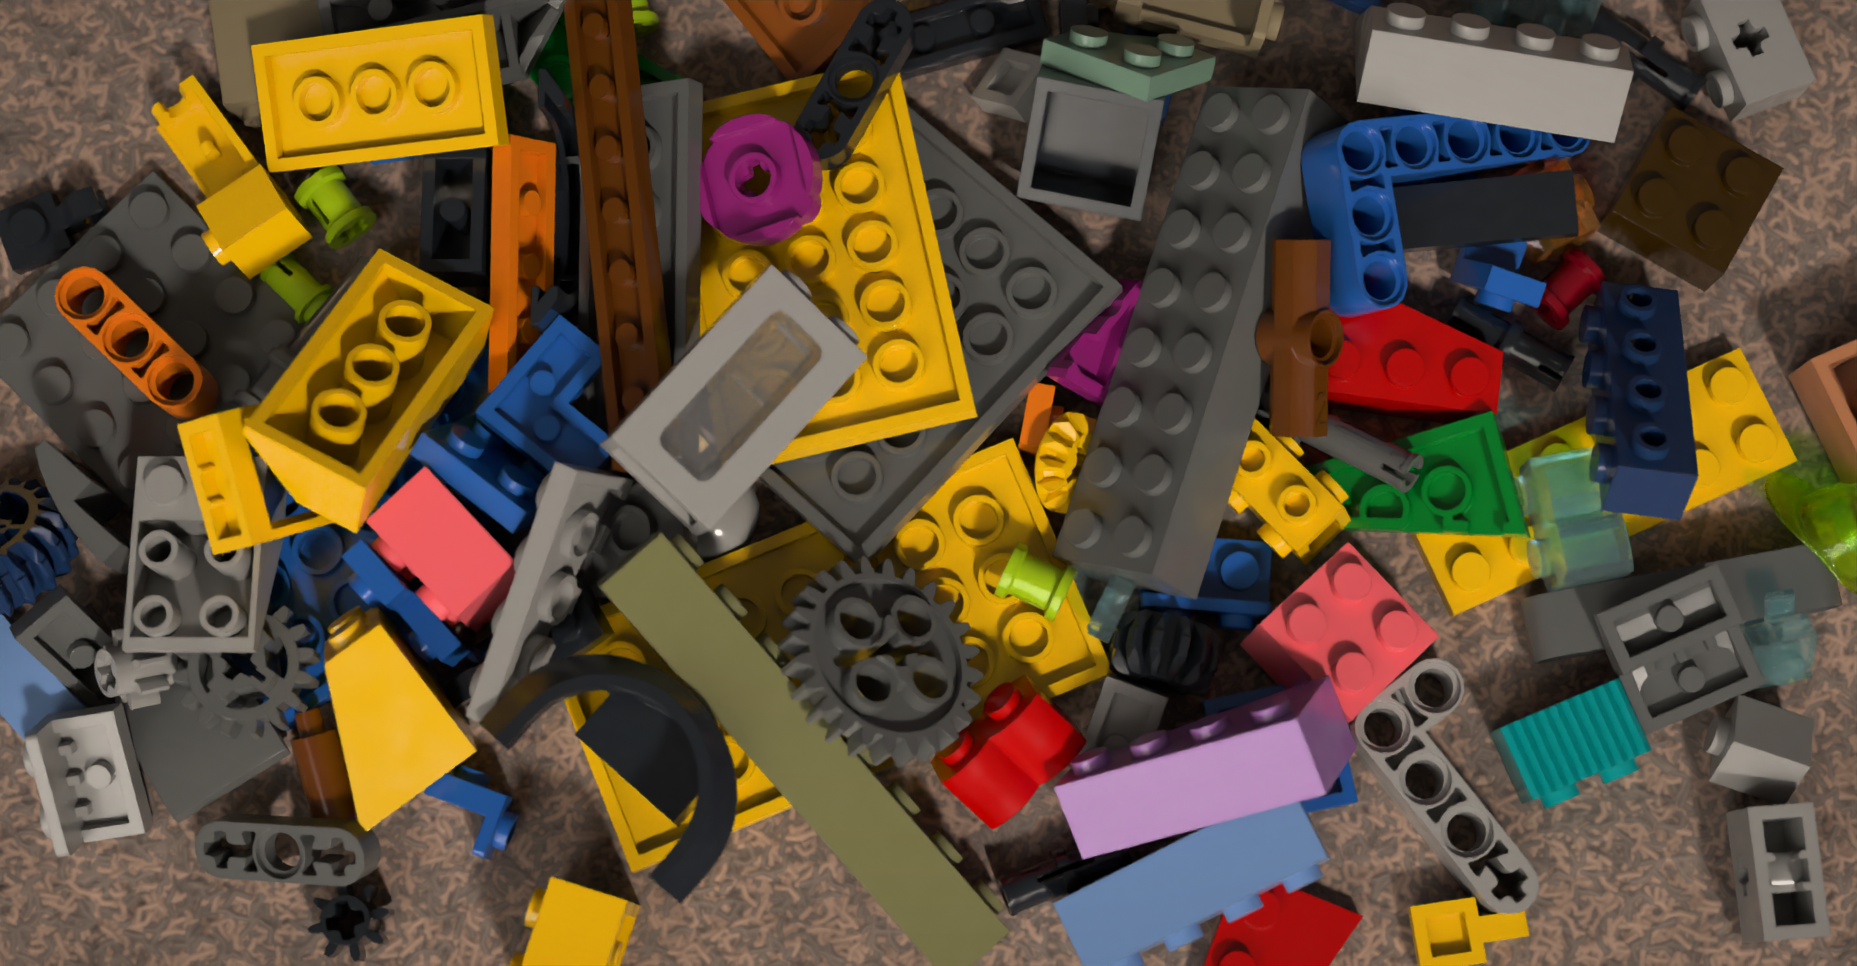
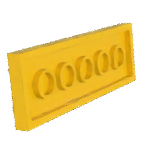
(1733, 443)

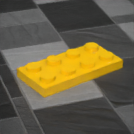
(381, 93)

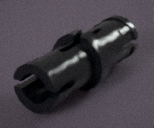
(1682, 82)
(1519, 347)
(1029, 885)

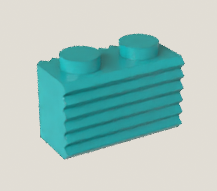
(1572, 742)

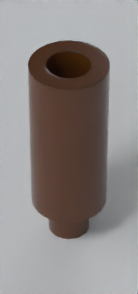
(322, 768)

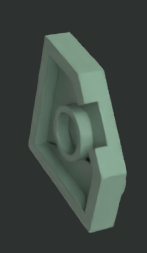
(1127, 62)

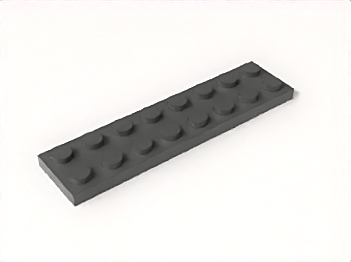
(675, 156)

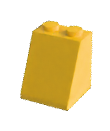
(389, 715)

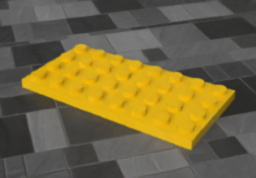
(957, 542)

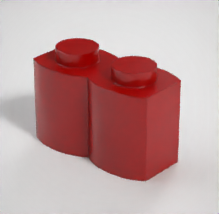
(1008, 751)

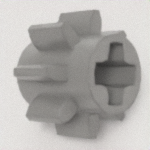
(133, 675)

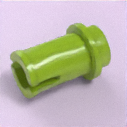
(296, 287)

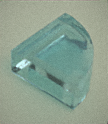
(1110, 608)

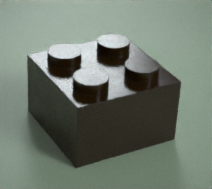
(1689, 199)

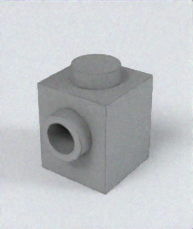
(1759, 749)

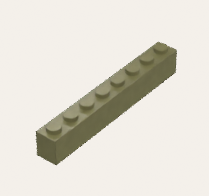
(835, 794)

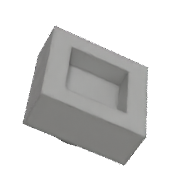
(1009, 85)

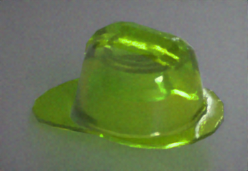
(1820, 519)

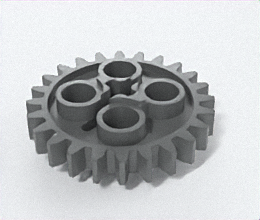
(871, 613)

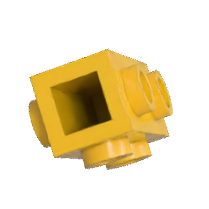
(1297, 508)

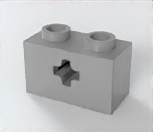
(1741, 79)
(1778, 872)

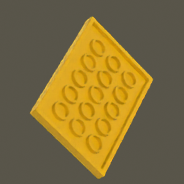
(865, 261)

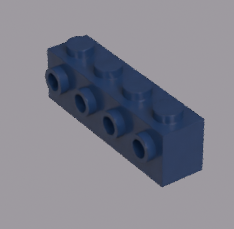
(1638, 401)

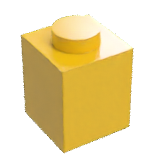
(252, 223)

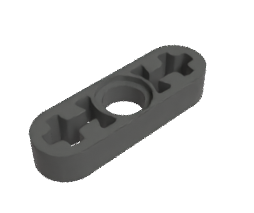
(265, 865)

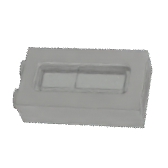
(735, 399)

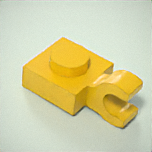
(1455, 933)

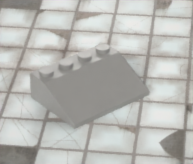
(1491, 71)

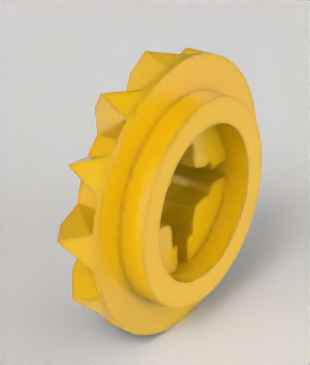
(1061, 459)

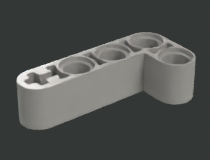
(1451, 793)

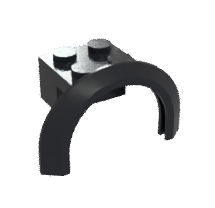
(459, 212)
(653, 738)

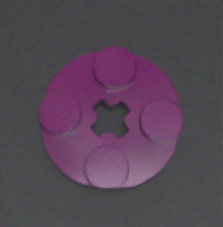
(794, 184)

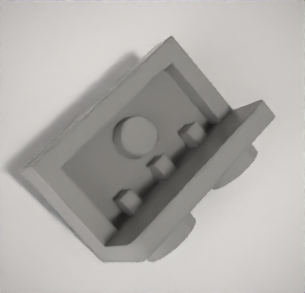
(86, 777)

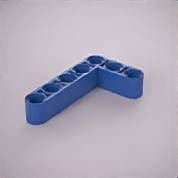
(1362, 188)

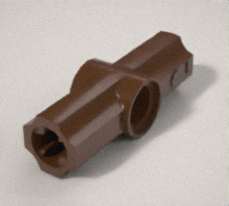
(1299, 337)

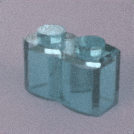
(1572, 535)

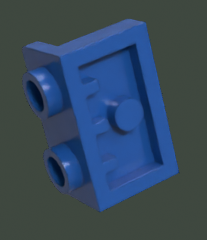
(1232, 587)

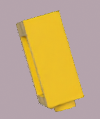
(229, 484)

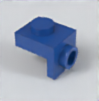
(1494, 275)
(469, 791)

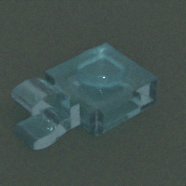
(1784, 643)

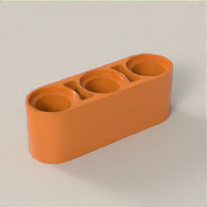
(116, 324)

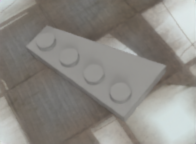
(545, 586)

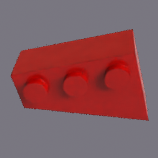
(1413, 368)

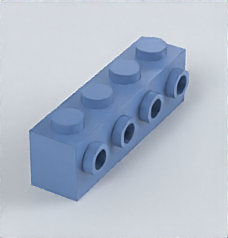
(1190, 883)

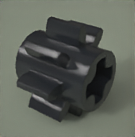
(364, 932)

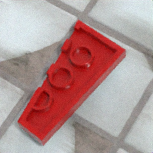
(1284, 932)

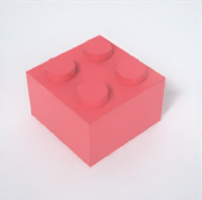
(439, 541)
(1344, 627)

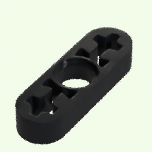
(891, 53)

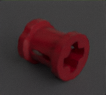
(1568, 287)

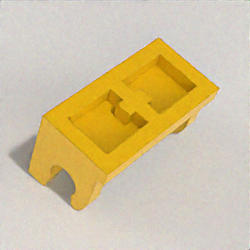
(203, 138)

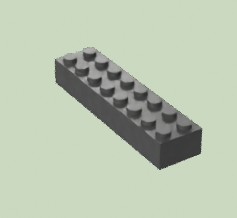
(1190, 354)

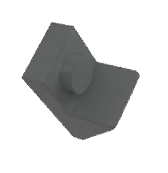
(66, 642)

